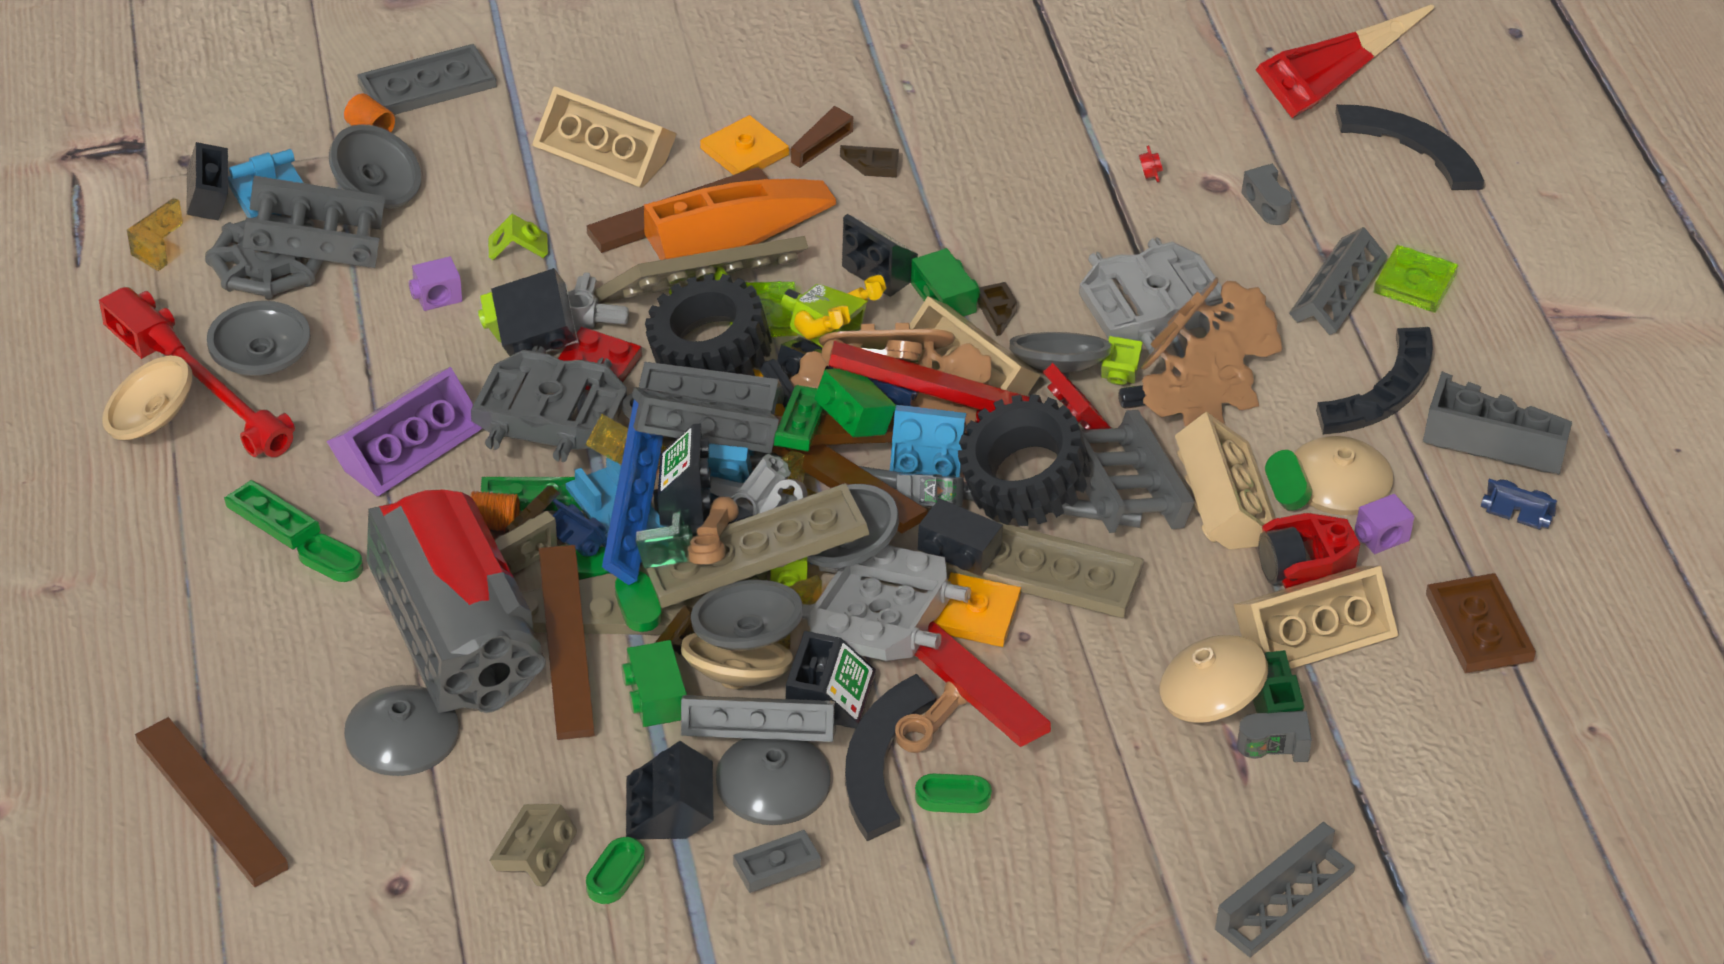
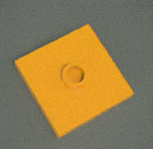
(744, 146)
(985, 615)

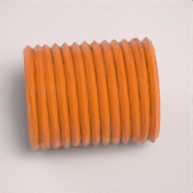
(367, 111)
(496, 508)

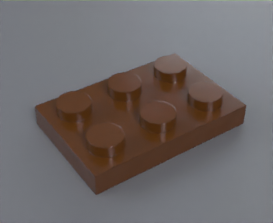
(1480, 623)

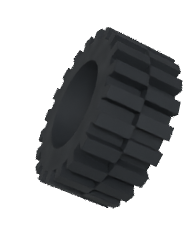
(706, 302)
(1020, 427)

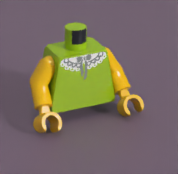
(830, 310)

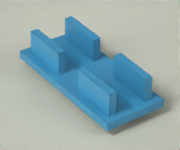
(597, 493)

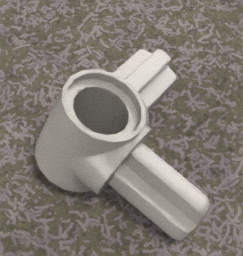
(586, 309)

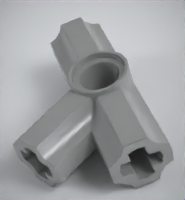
(757, 486)

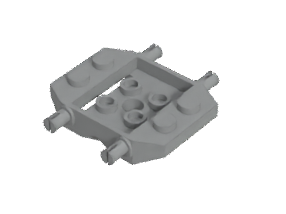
(1170, 268)
(901, 626)

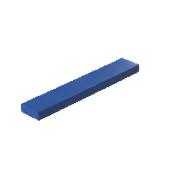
(632, 502)

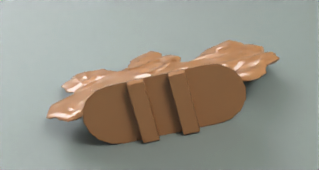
(963, 362)
(1212, 364)

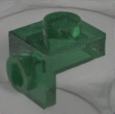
(665, 544)

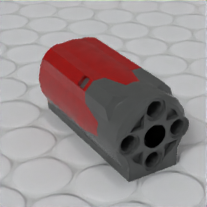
(453, 600)

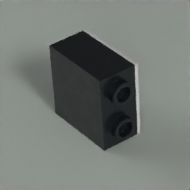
(534, 313)

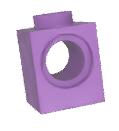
(436, 283)
(1384, 524)

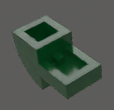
(1281, 688)

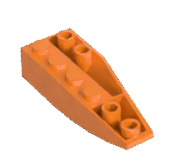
(731, 215)

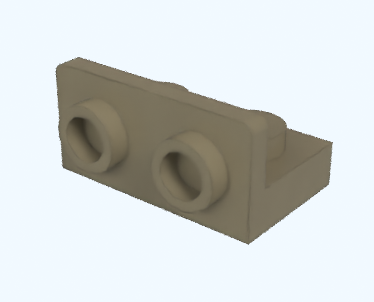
(522, 544)
(535, 841)

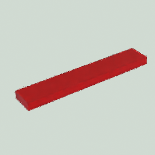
(918, 377)
(984, 689)

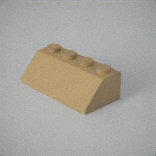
(603, 138)
(1006, 369)
(1224, 483)
(1320, 616)

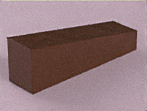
(824, 134)

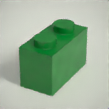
(945, 280)
(855, 403)
(655, 683)

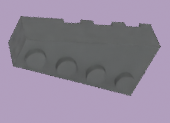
(1495, 427)

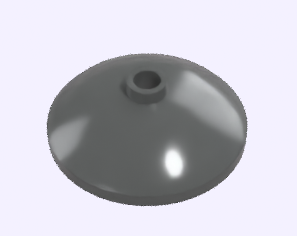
(375, 163)
(258, 338)
(1066, 350)
(882, 522)
(747, 614)
(400, 731)
(773, 780)

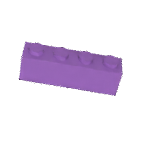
(406, 432)

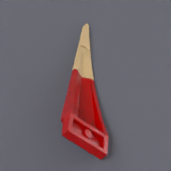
(1313, 71)

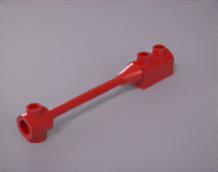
(145, 330)

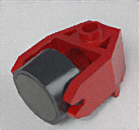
(1326, 539)

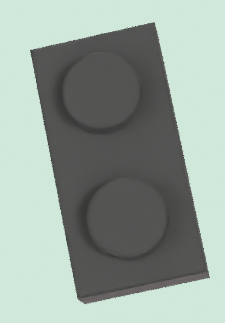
(776, 861)

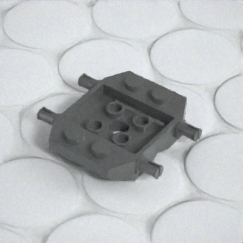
(518, 406)

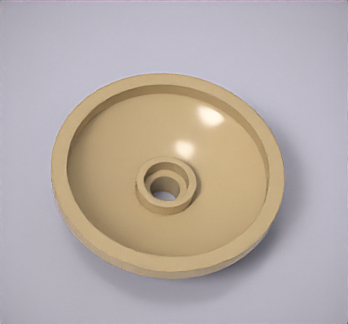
(148, 398)
(1344, 474)
(736, 667)
(1213, 678)

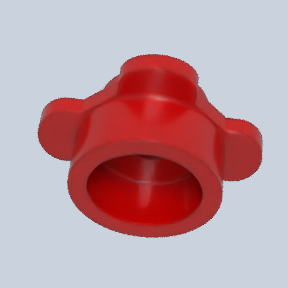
(1151, 164)

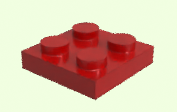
(596, 345)
(1074, 400)

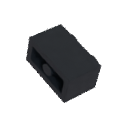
(207, 181)
(960, 537)

